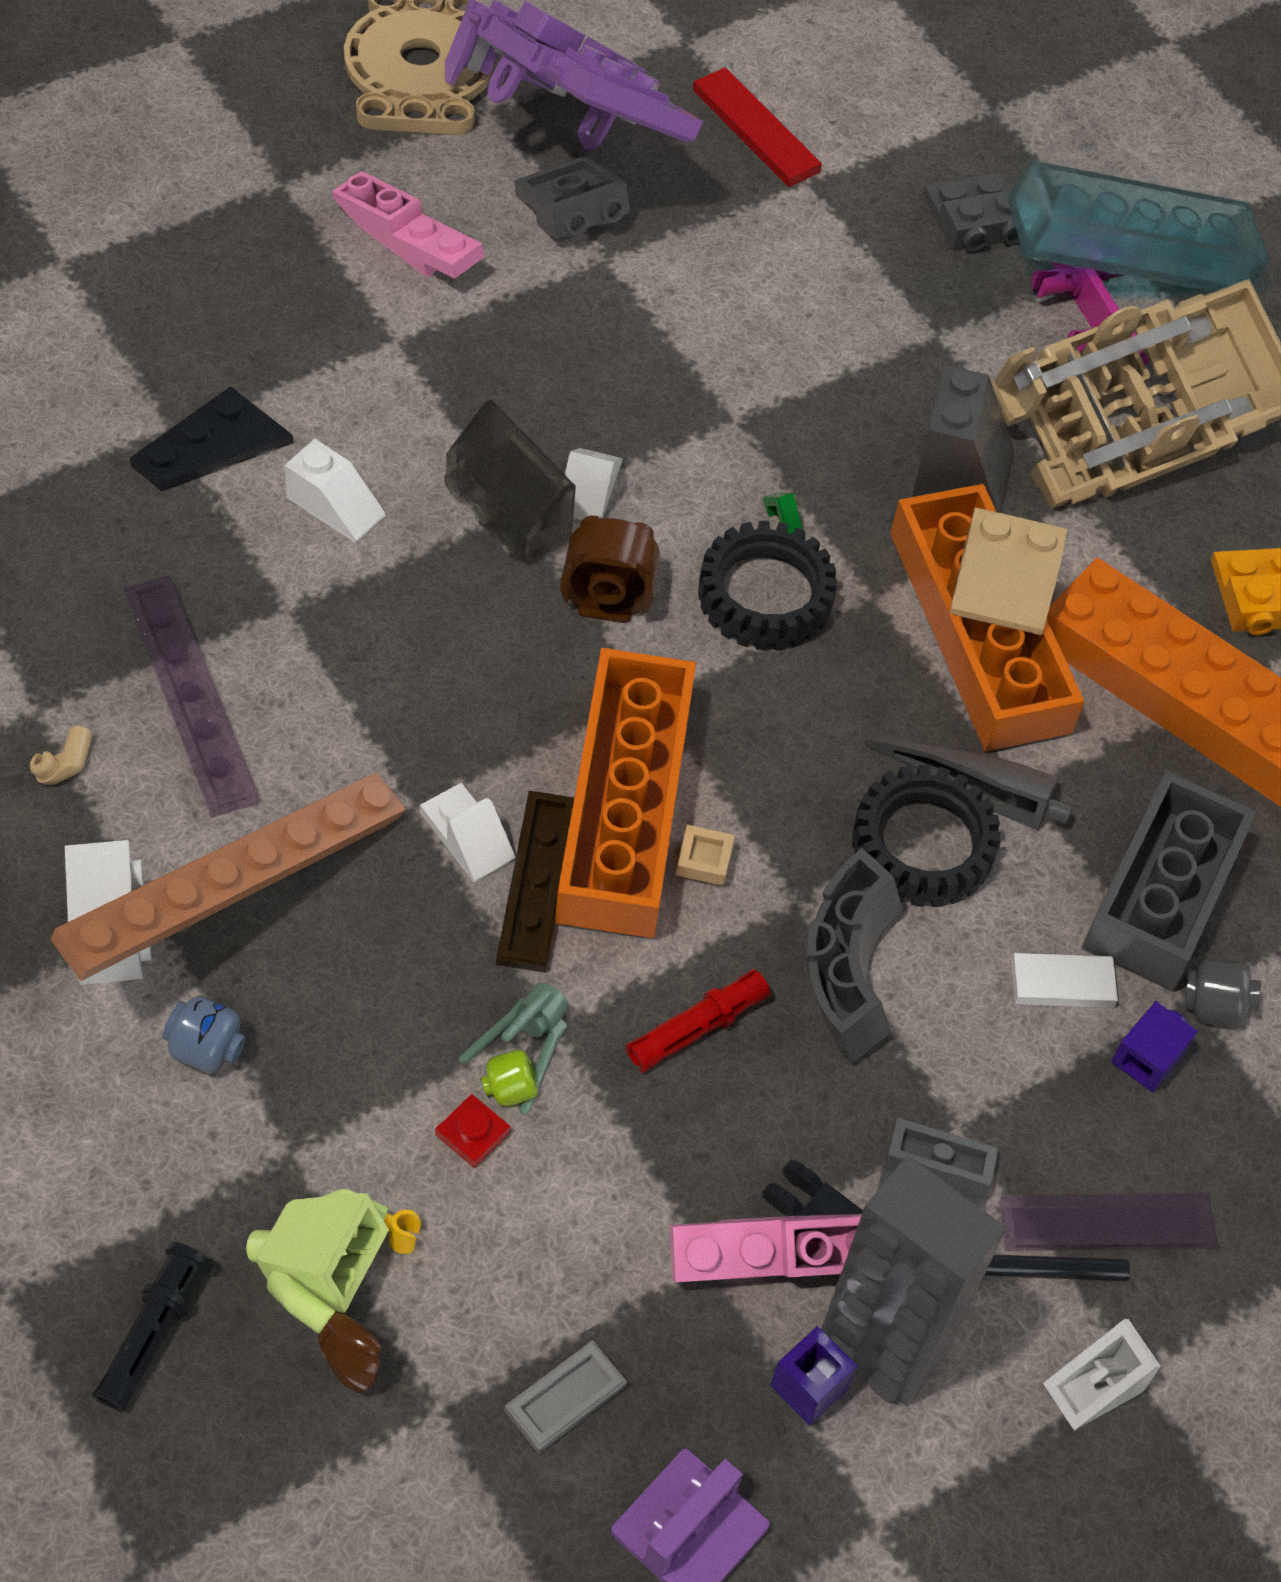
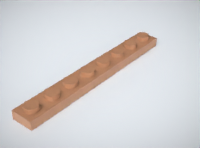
(225, 876)

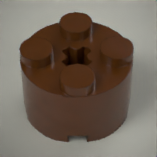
(610, 568)

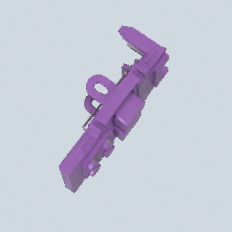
(551, 56)

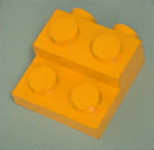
(1250, 588)

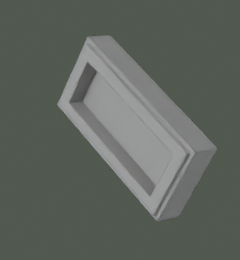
(565, 1396)

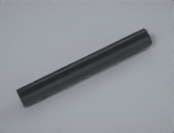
(1059, 1267)

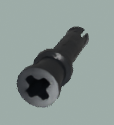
(164, 1302)

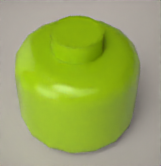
(510, 1078)

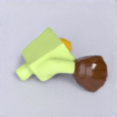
(317, 1264)

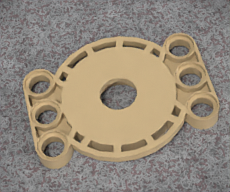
(403, 87)

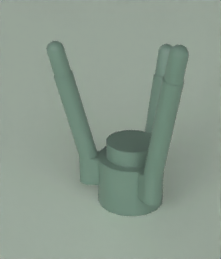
(535, 1015)

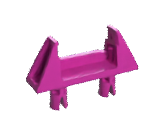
(1086, 289)

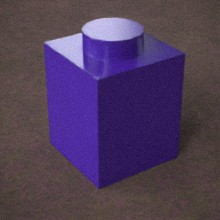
(1154, 1046)
(813, 1375)

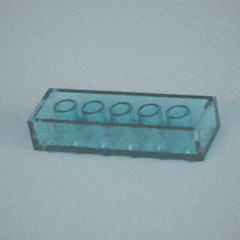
(1135, 228)

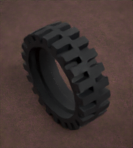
(760, 627)
(936, 789)

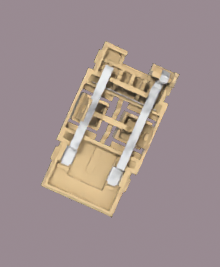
(1217, 363)

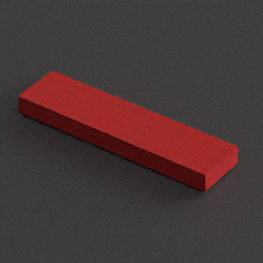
(757, 127)

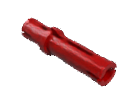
(715, 1010)

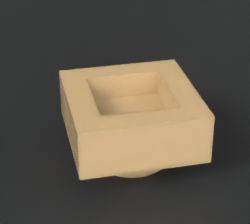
(705, 855)

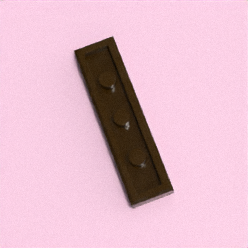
(535, 883)

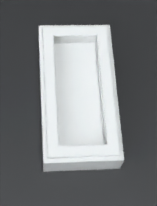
(1064, 980)

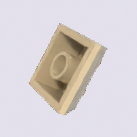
(1008, 571)

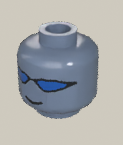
(204, 1034)

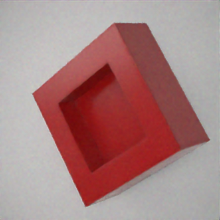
(472, 1130)

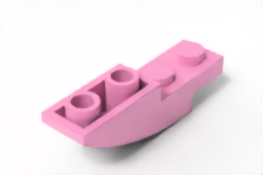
(399, 225)
(761, 1247)

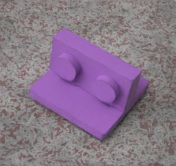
(691, 1522)

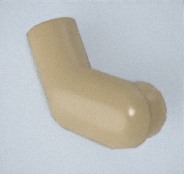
(69, 762)

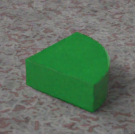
(785, 507)

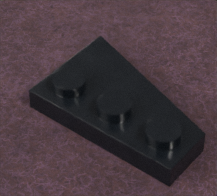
(209, 438)

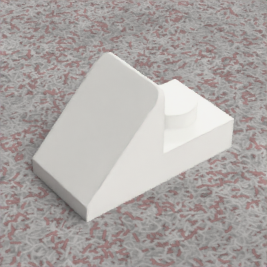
(469, 831)

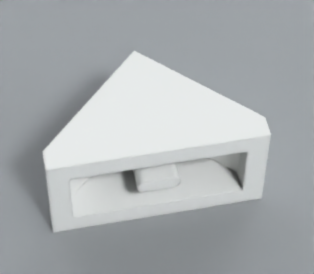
(594, 480)
(1103, 1375)

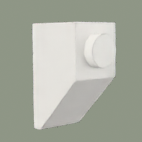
(332, 491)

